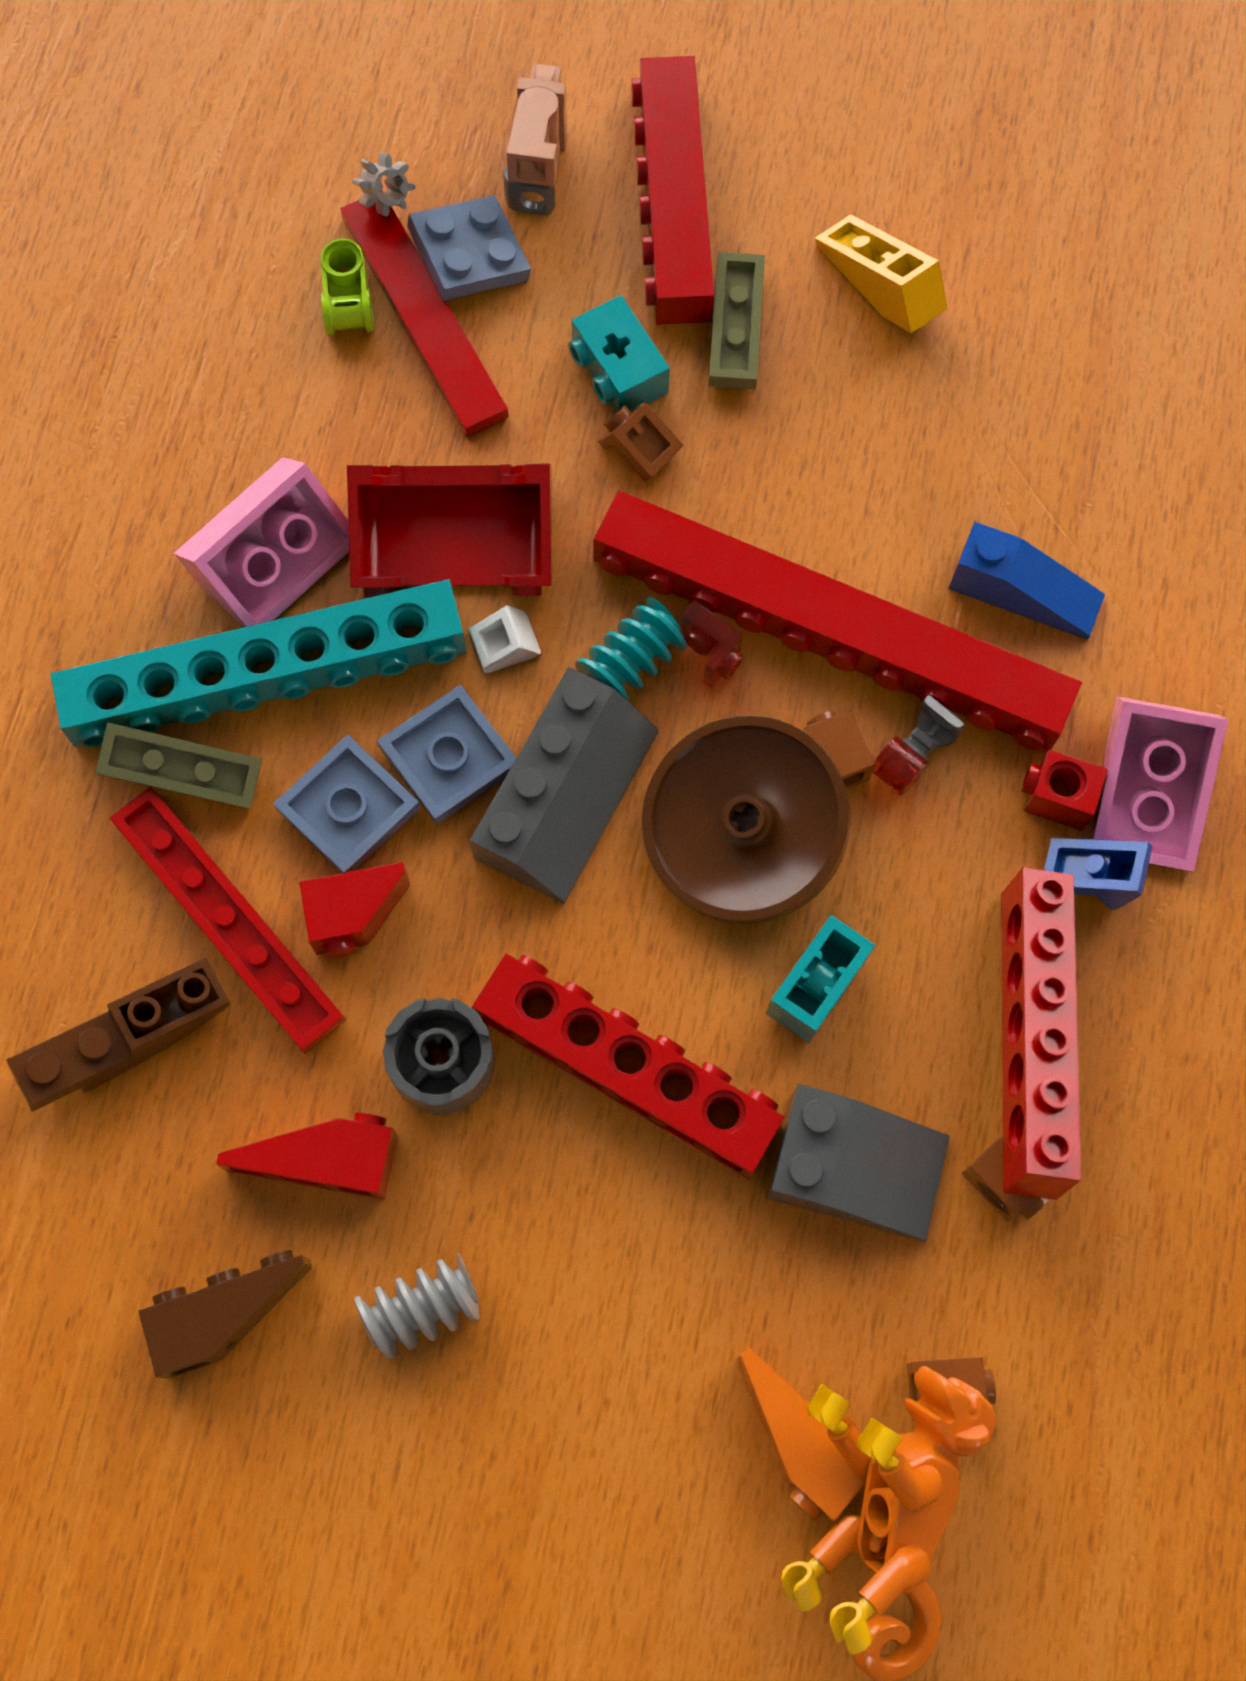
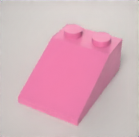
(1159, 778)

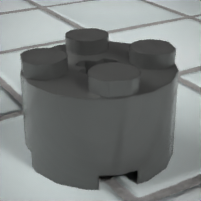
(441, 1025)

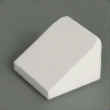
(504, 639)

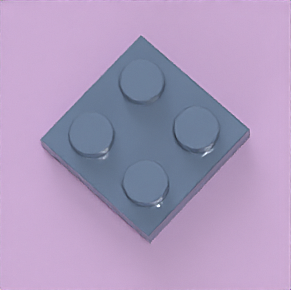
(468, 247)
(448, 754)
(347, 805)

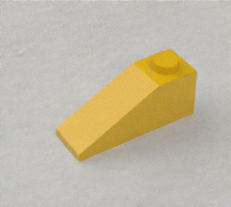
(887, 272)

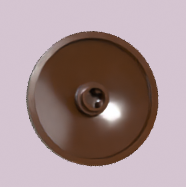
(746, 819)

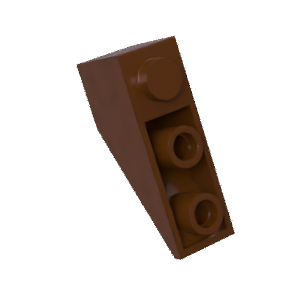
(208, 1323)

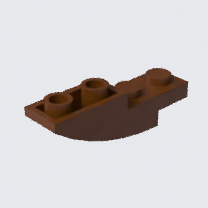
(121, 1037)

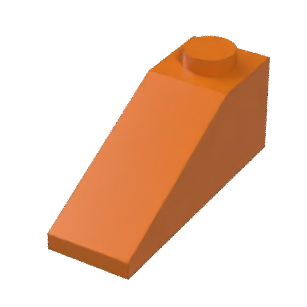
(801, 1443)

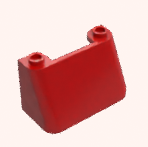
(450, 525)

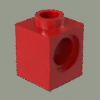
(1081, 778)

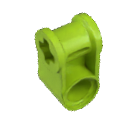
(345, 295)

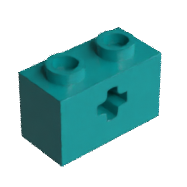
(618, 355)
(819, 979)

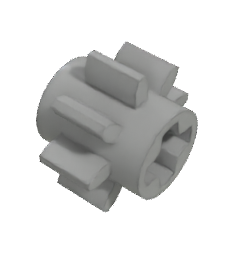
(395, 181)

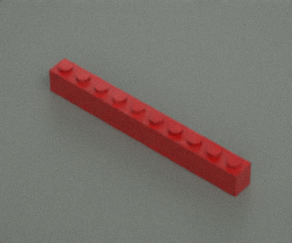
(835, 621)

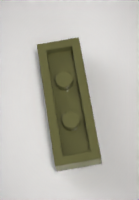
(736, 320)
(178, 765)

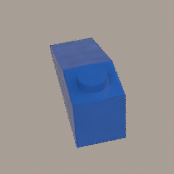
(1025, 581)

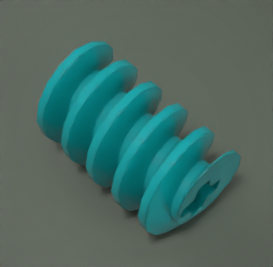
(634, 648)

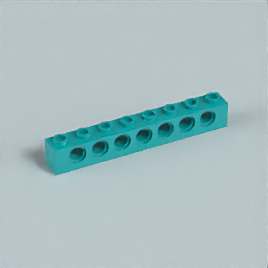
(86, 688)

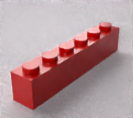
(675, 191)

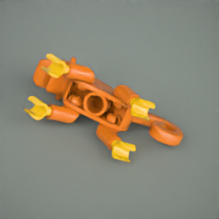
(902, 1518)

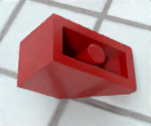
(350, 907)

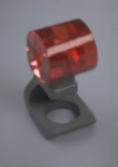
(905, 759)

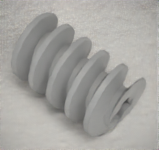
(419, 1308)

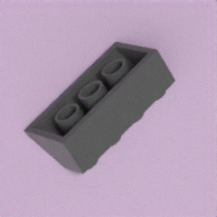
(564, 786)

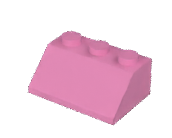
(268, 544)

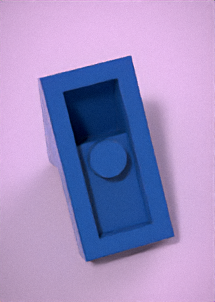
(1102, 867)

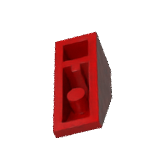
(328, 1155)

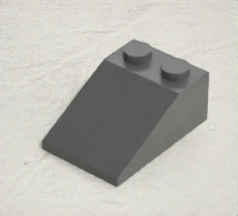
(858, 1163)

